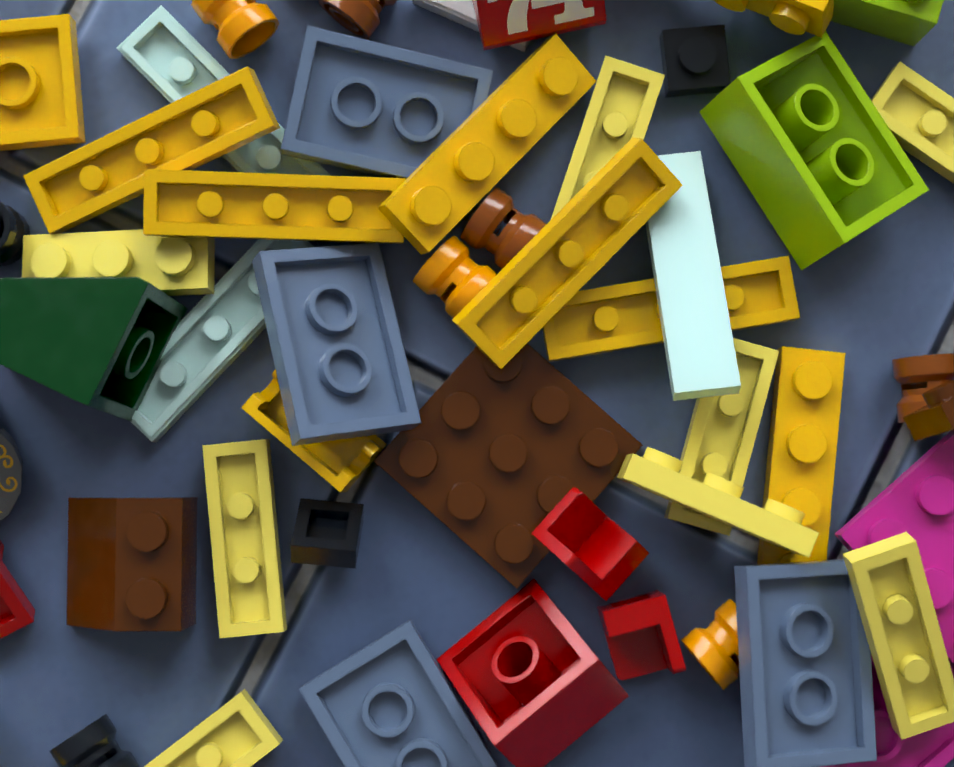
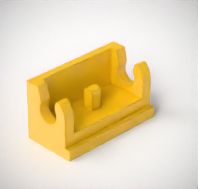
(336, 461)

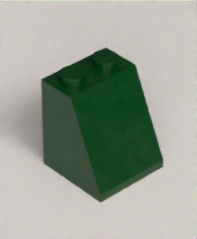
(87, 336)

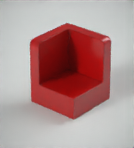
(590, 543)
(641, 635)

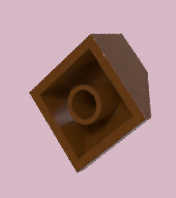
(132, 563)

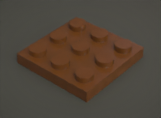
(504, 453)

